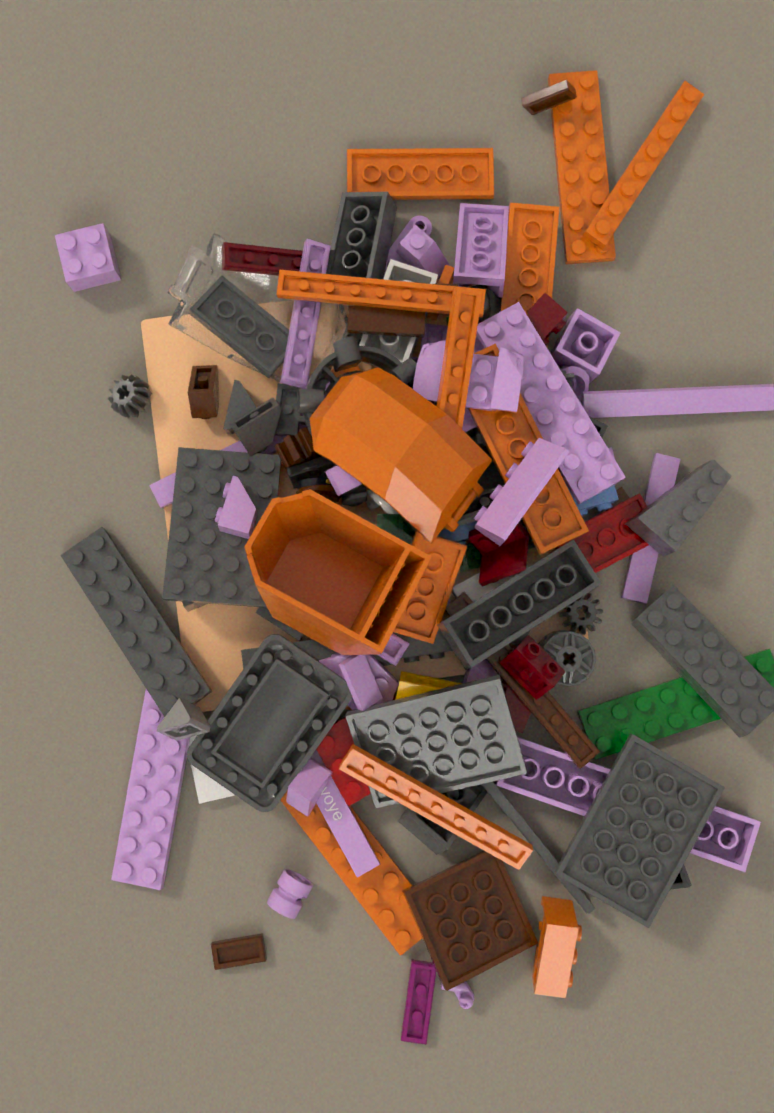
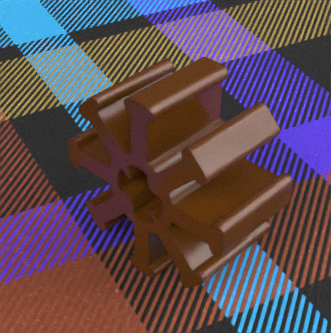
(296, 449)

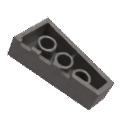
(677, 511)

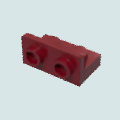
(533, 667)

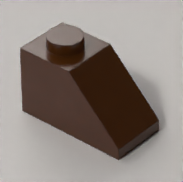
(204, 392)

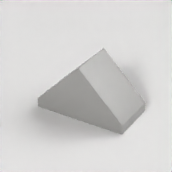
(183, 721)

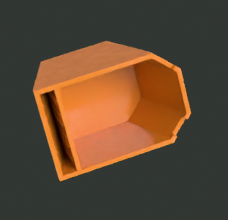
(332, 573)

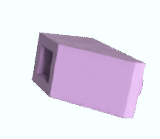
(238, 512)

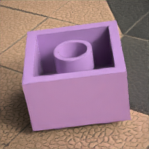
(87, 257)
(584, 343)

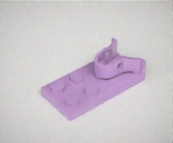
(481, 246)

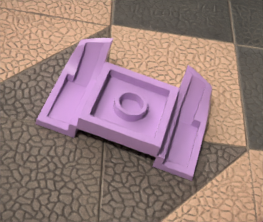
(492, 382)

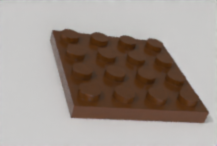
(470, 918)

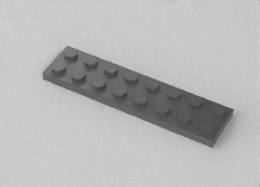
(135, 621)

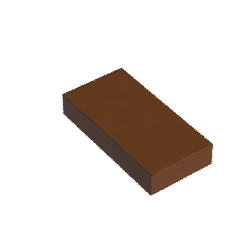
(549, 97)
(238, 951)

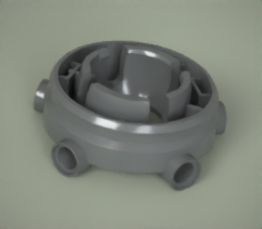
(346, 356)

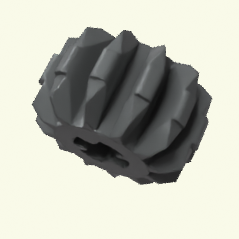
(129, 396)
(584, 622)

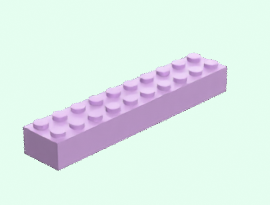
(559, 782)

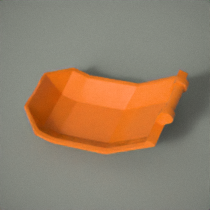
(400, 449)

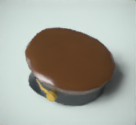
(319, 485)

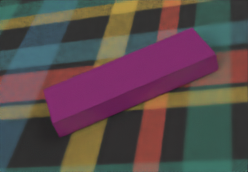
(418, 1002)

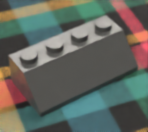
(362, 235)

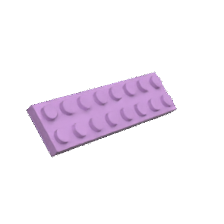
(554, 406)
(150, 803)

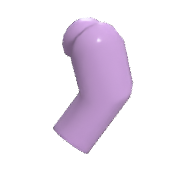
(464, 994)

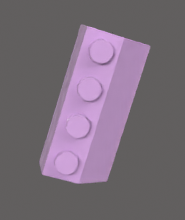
(520, 490)

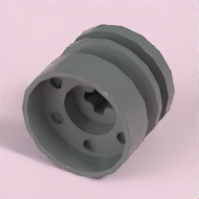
(582, 657)

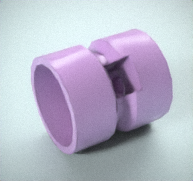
(287, 898)

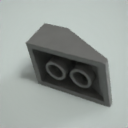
(431, 834)

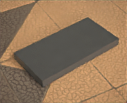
(242, 325)

